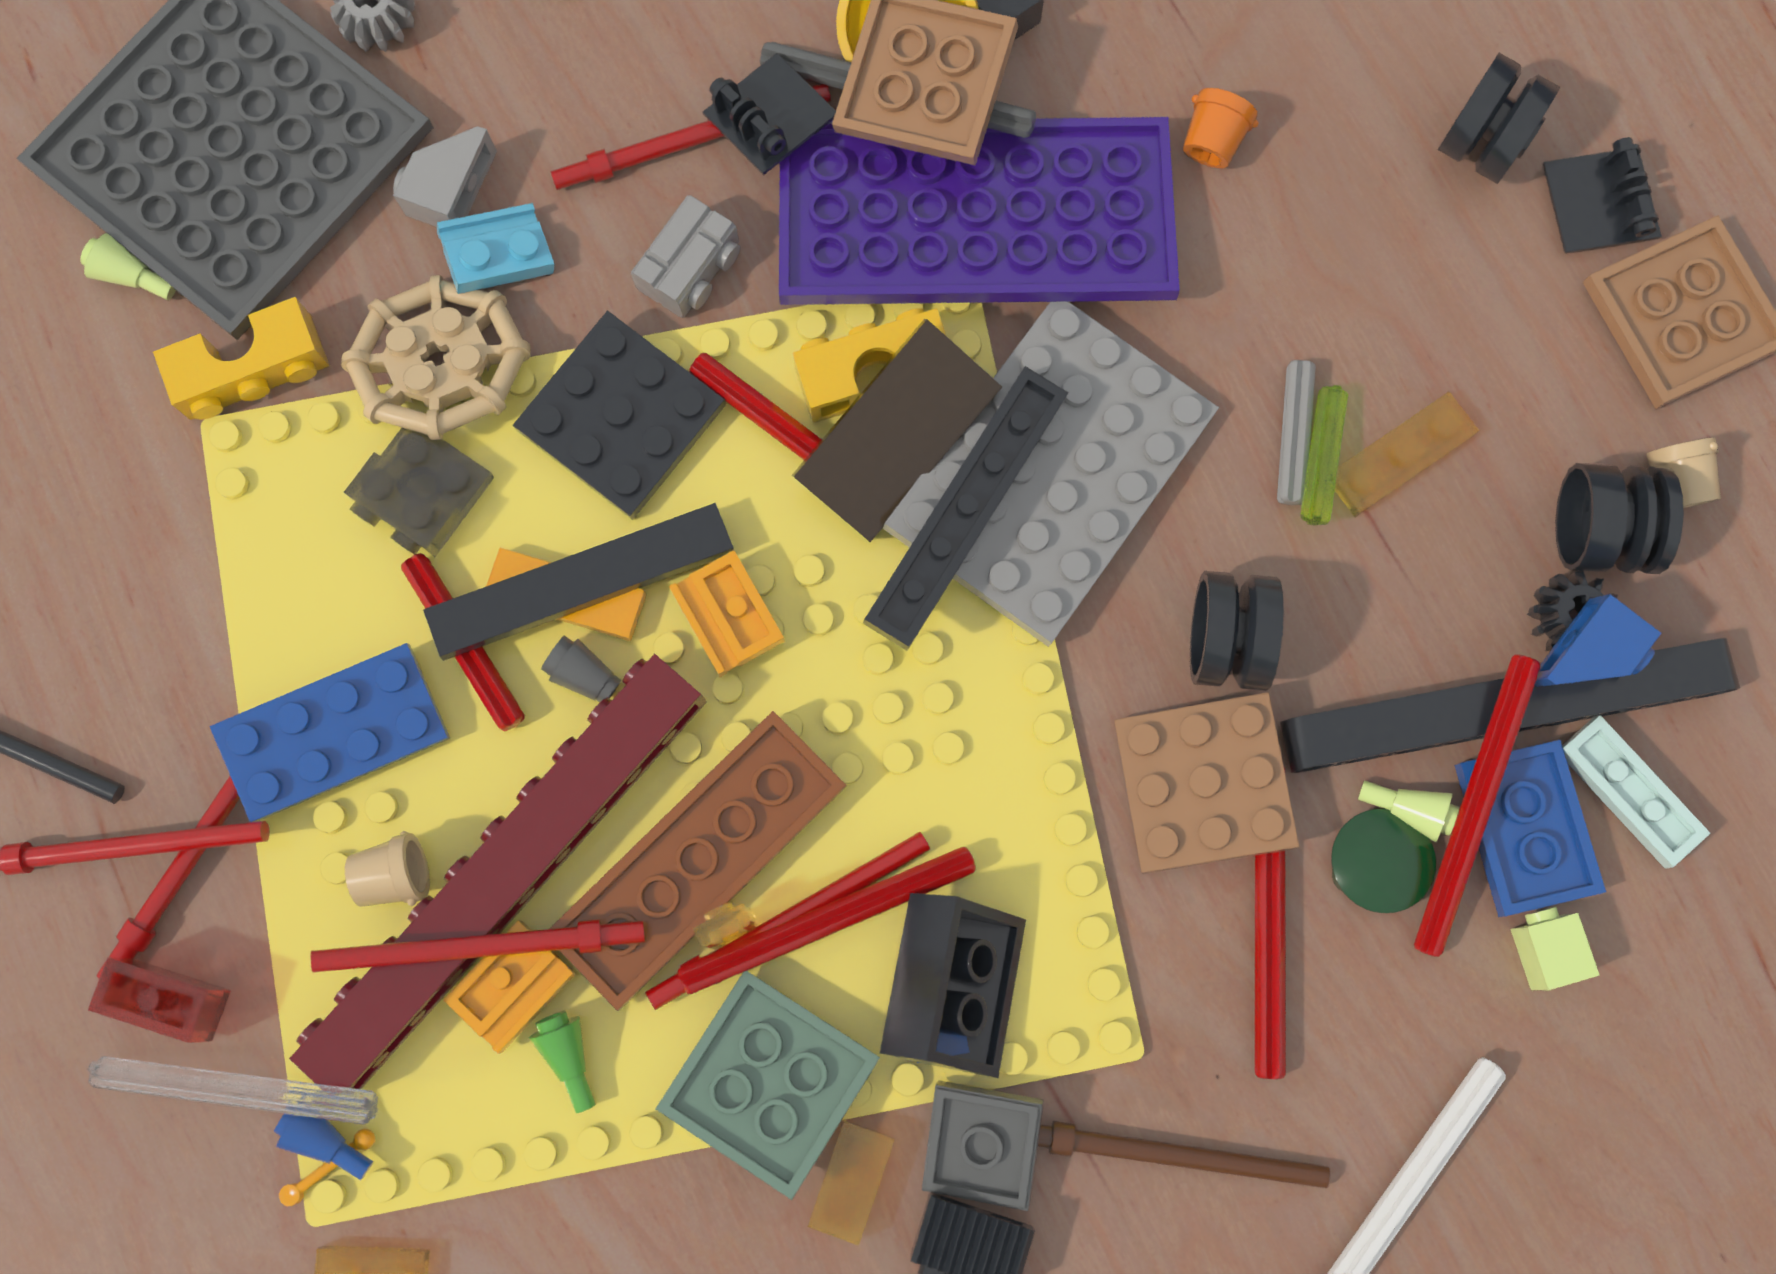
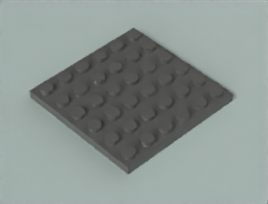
(226, 149)

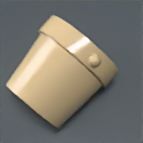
(1694, 466)
(389, 872)

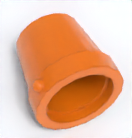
(1218, 126)

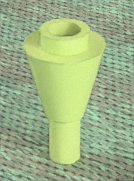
(111, 262)
(1422, 810)

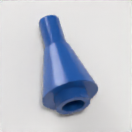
(320, 1141)

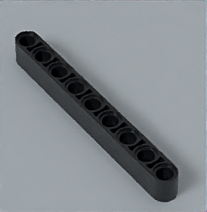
(1465, 711)

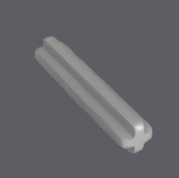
(1296, 431)

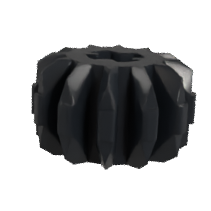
(1558, 600)

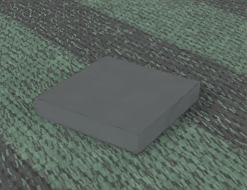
(982, 1145)

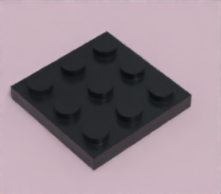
(619, 414)

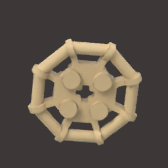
(435, 331)

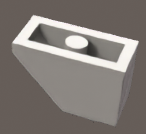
(445, 177)

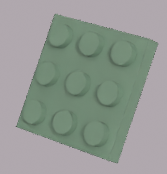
(768, 1084)

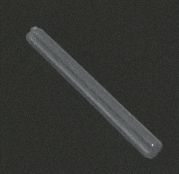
(234, 1090)

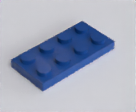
(329, 732)

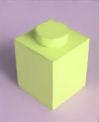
(1554, 949)

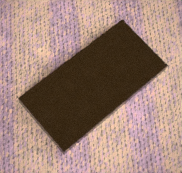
(897, 429)

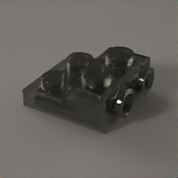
(418, 490)

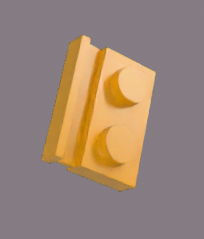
(727, 613)
(508, 992)

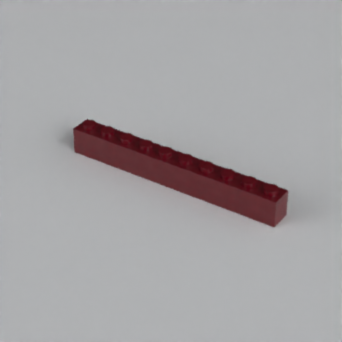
(503, 874)

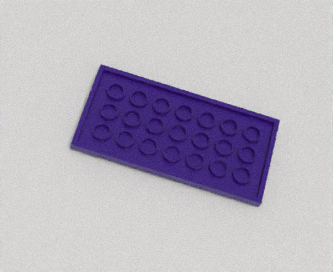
(1037, 219)

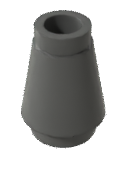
(580, 670)

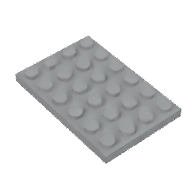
(1084, 480)

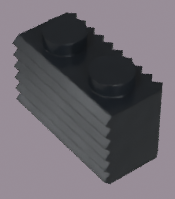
(969, 1240)

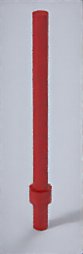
(602, 164)
(24, 857)
(844, 886)
(139, 931)
(587, 937)

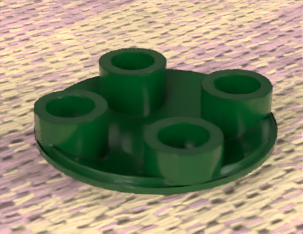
(1382, 862)

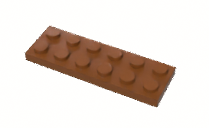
(702, 855)

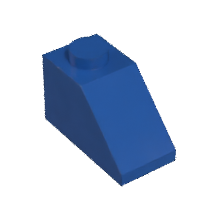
(1600, 644)

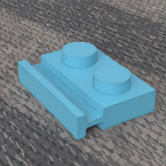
(495, 248)

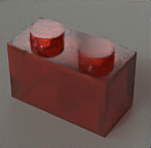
(159, 1000)

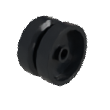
(1499, 119)
(1236, 630)

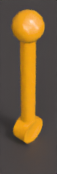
(293, 1193)

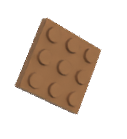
(926, 77)
(1685, 311)
(1206, 783)

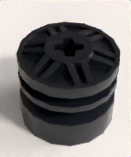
(1619, 518)

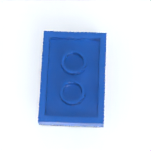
(1536, 834)

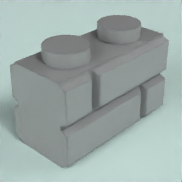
(687, 257)

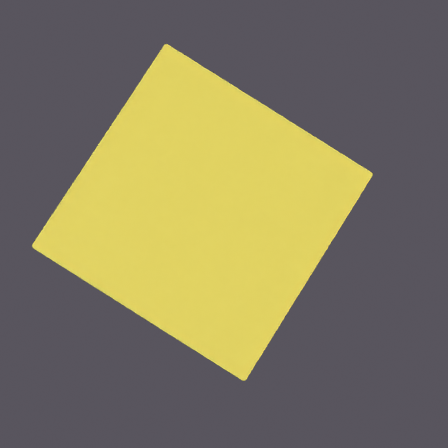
(937, 740)

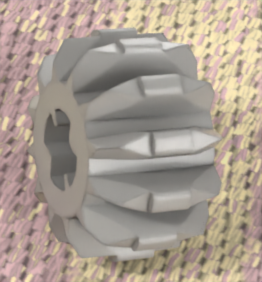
(373, 20)

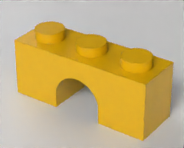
(282, 352)
(831, 367)

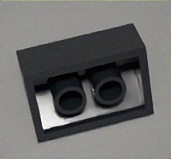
(953, 979)

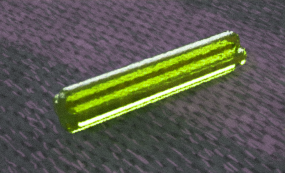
(1324, 455)

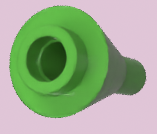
(562, 1048)

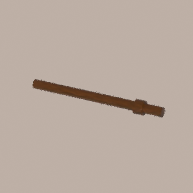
(1064, 1140)

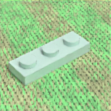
(1633, 792)

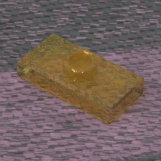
(725, 925)

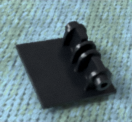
(768, 112)
(1602, 198)

